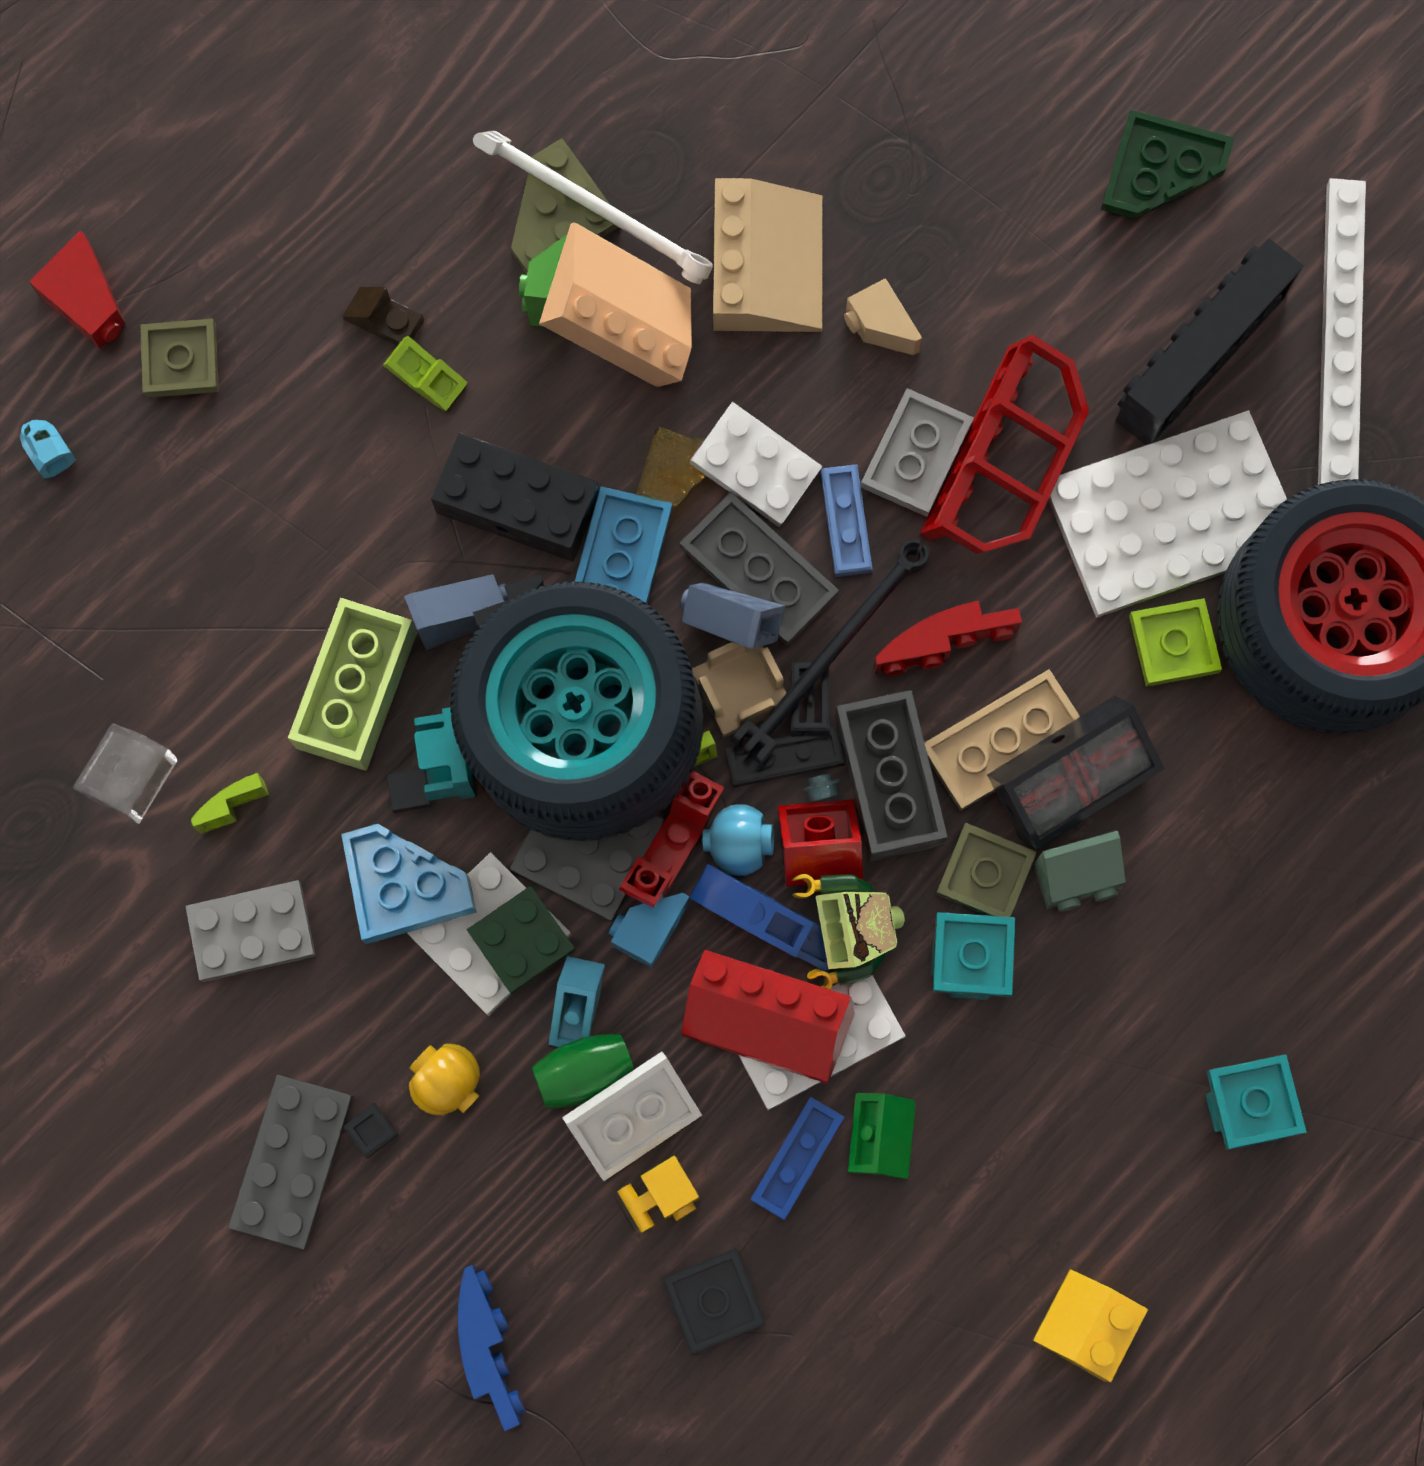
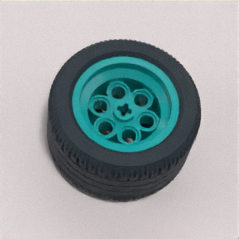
(539, 644)

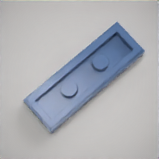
(846, 520)

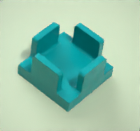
(441, 758)
(973, 955)
(1254, 1102)

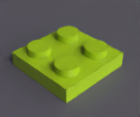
(1175, 642)

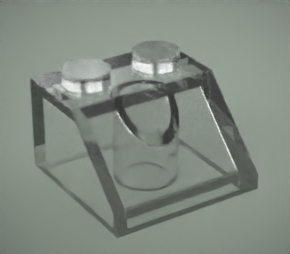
(125, 772)

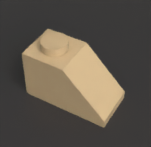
(882, 319)

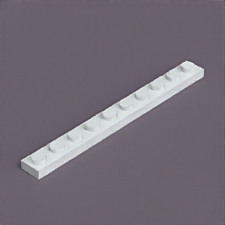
(1342, 331)

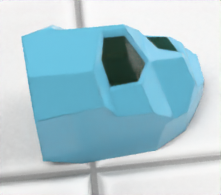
(46, 448)

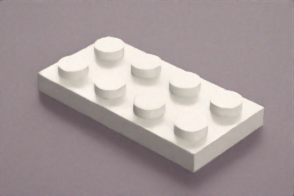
(870, 1032)

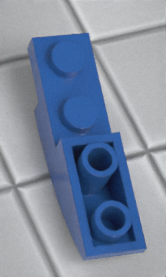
(761, 915)
(478, 1331)

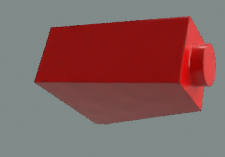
(80, 292)

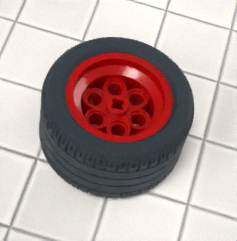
(1285, 653)

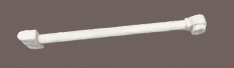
(694, 265)

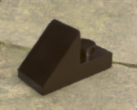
(381, 316)

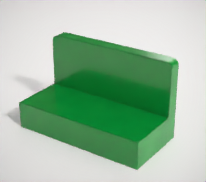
(881, 1135)

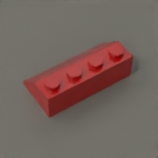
(767, 1016)

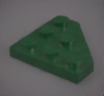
(1161, 163)

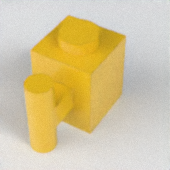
(667, 1189)

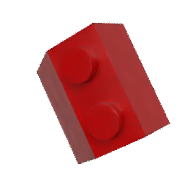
(820, 840)

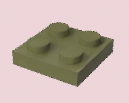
(179, 358)
(986, 872)

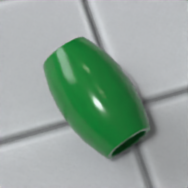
(581, 1070)

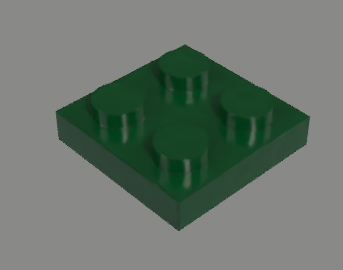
(521, 940)

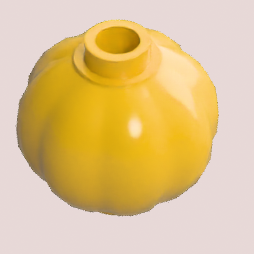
(444, 1079)

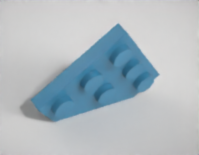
(401, 885)

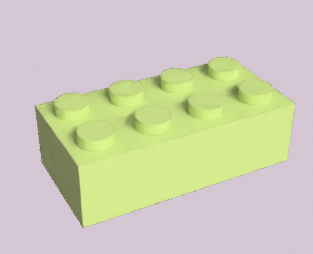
(353, 684)

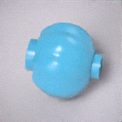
(739, 840)

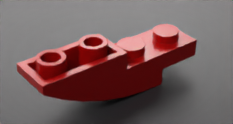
(930, 640)

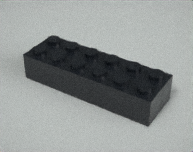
(1207, 342)

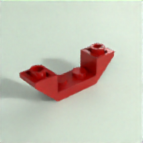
(675, 841)

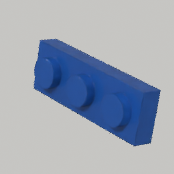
(797, 1158)

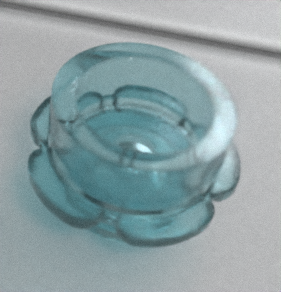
(822, 787)

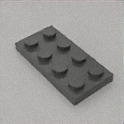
(757, 562)
(291, 1162)

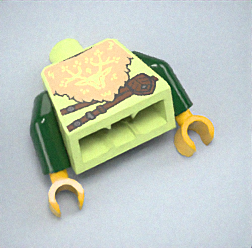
(854, 925)

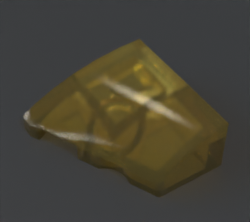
(667, 467)

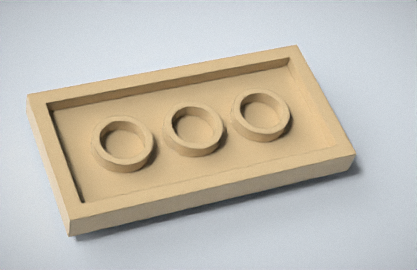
(996, 735)

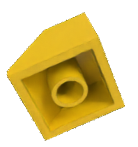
(1090, 1325)

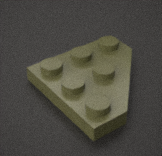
(548, 213)

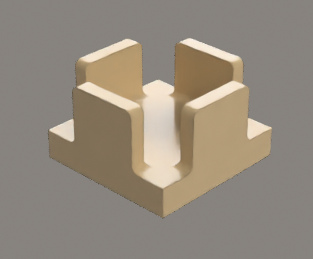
(739, 685)

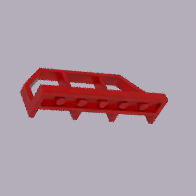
(987, 426)

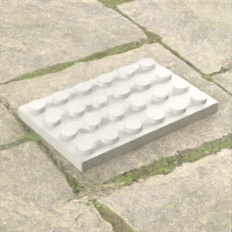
(1165, 512)

